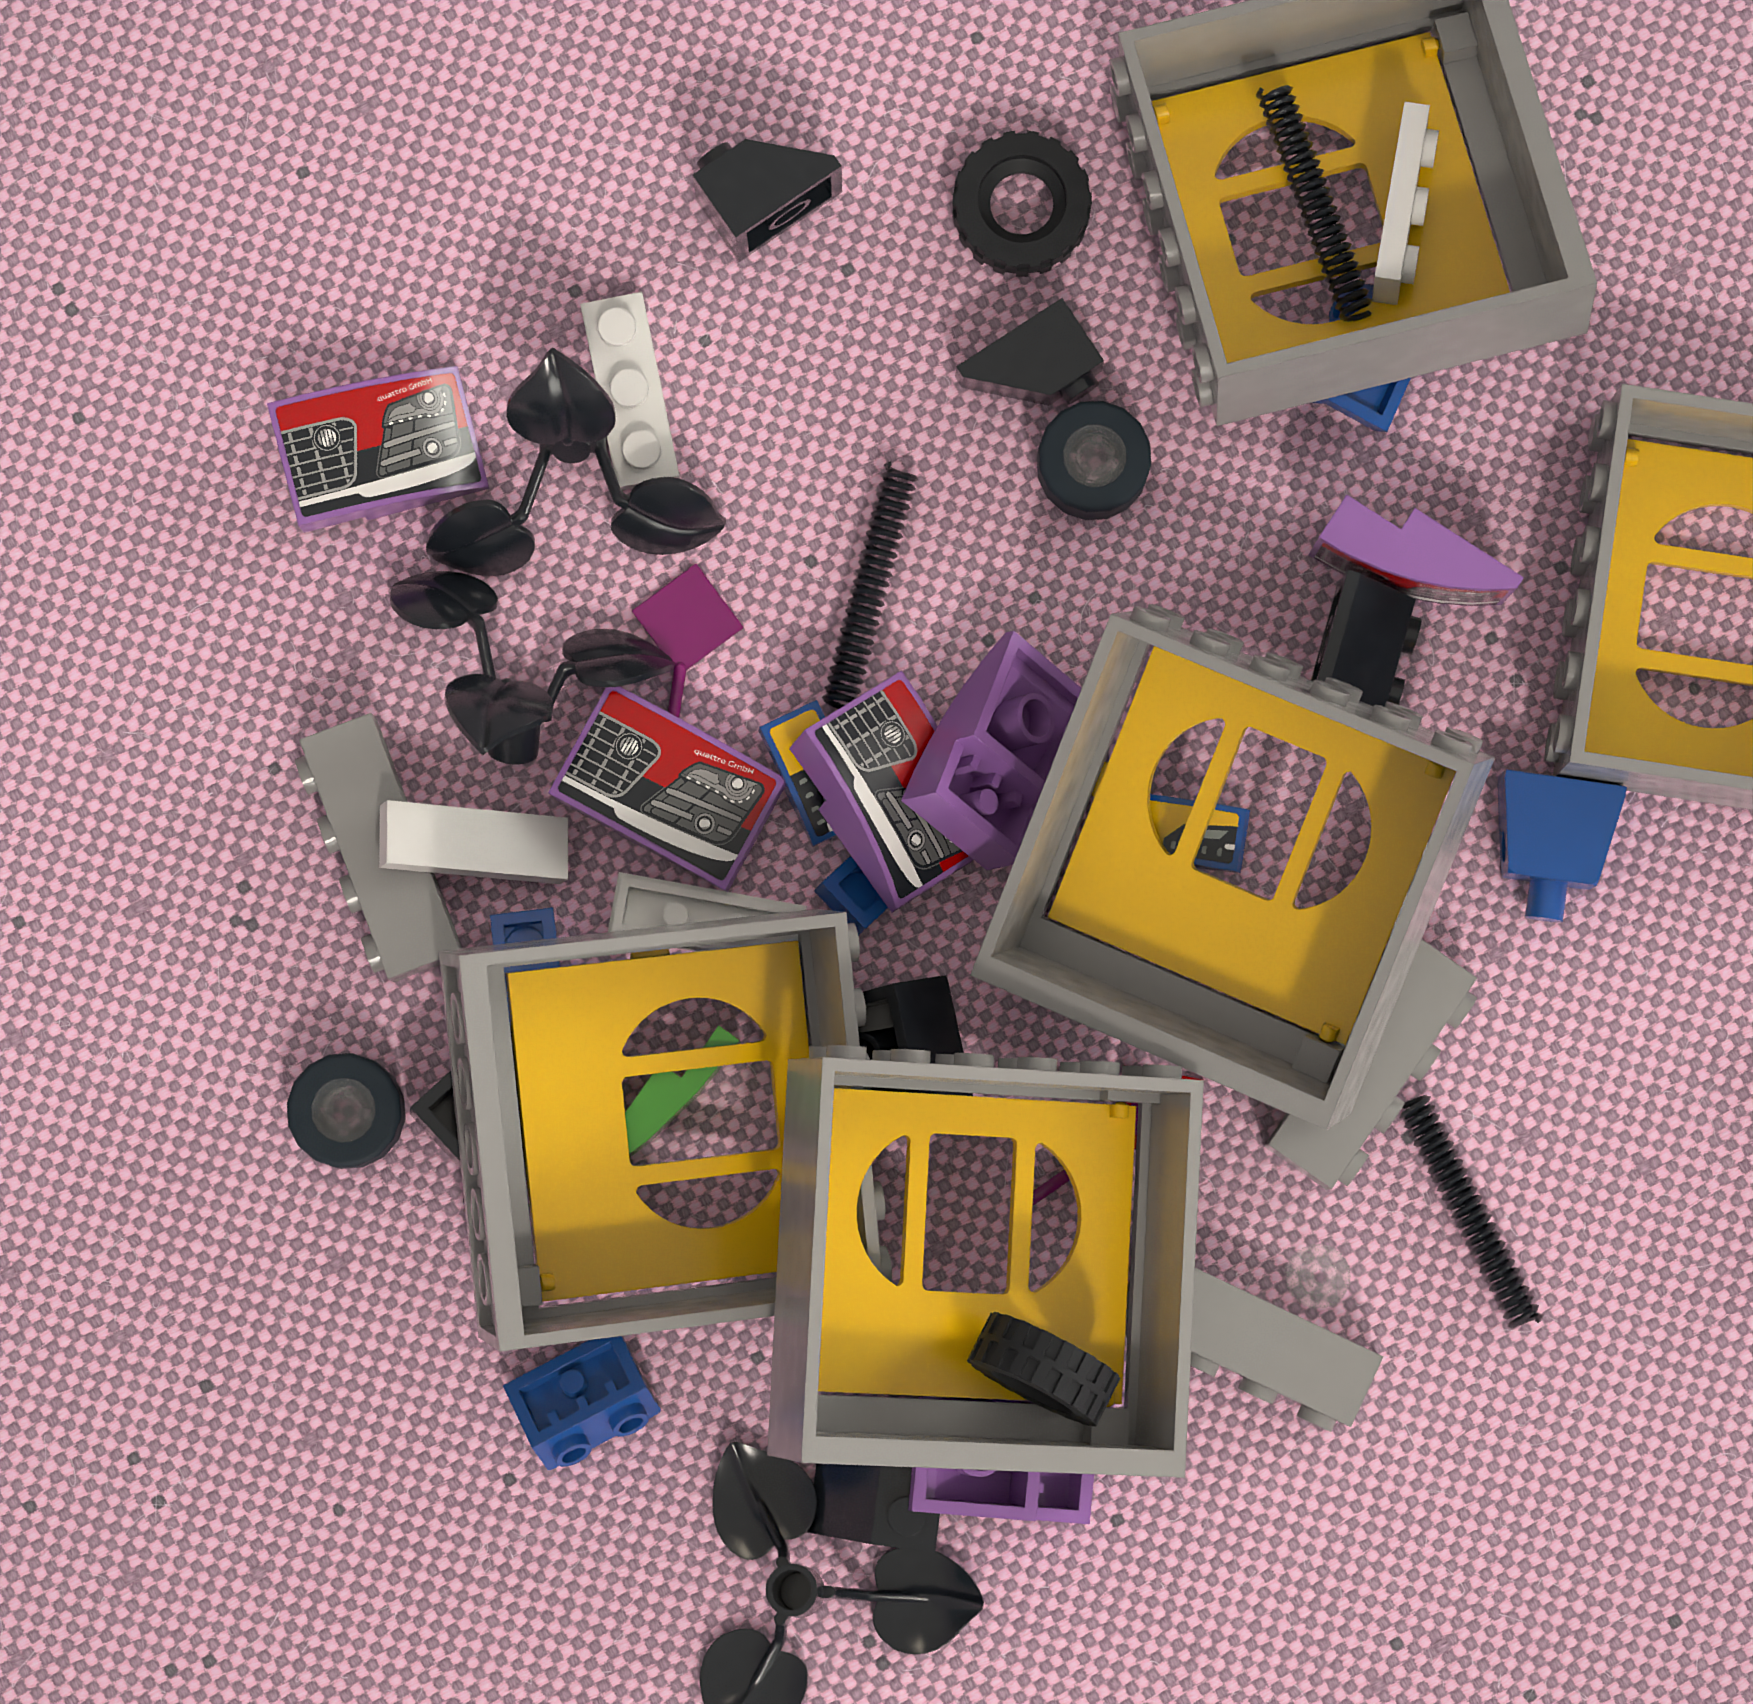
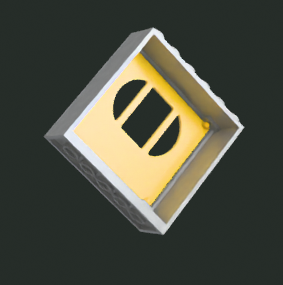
(1459, 295)
(1635, 488)
(1158, 906)
(569, 1073)
(860, 1333)

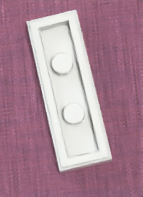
(473, 842)
(656, 902)

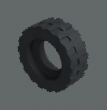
(1021, 155)
(1043, 1369)

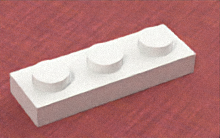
(1405, 204)
(629, 374)

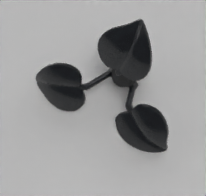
(570, 418)
(505, 713)
(768, 1500)

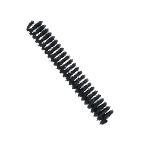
(1297, 138)
(847, 637)
(1464, 1193)

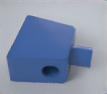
(1554, 835)

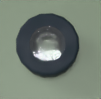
(1087, 482)
(368, 1114)

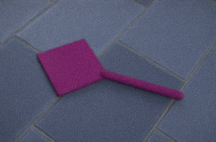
(687, 624)

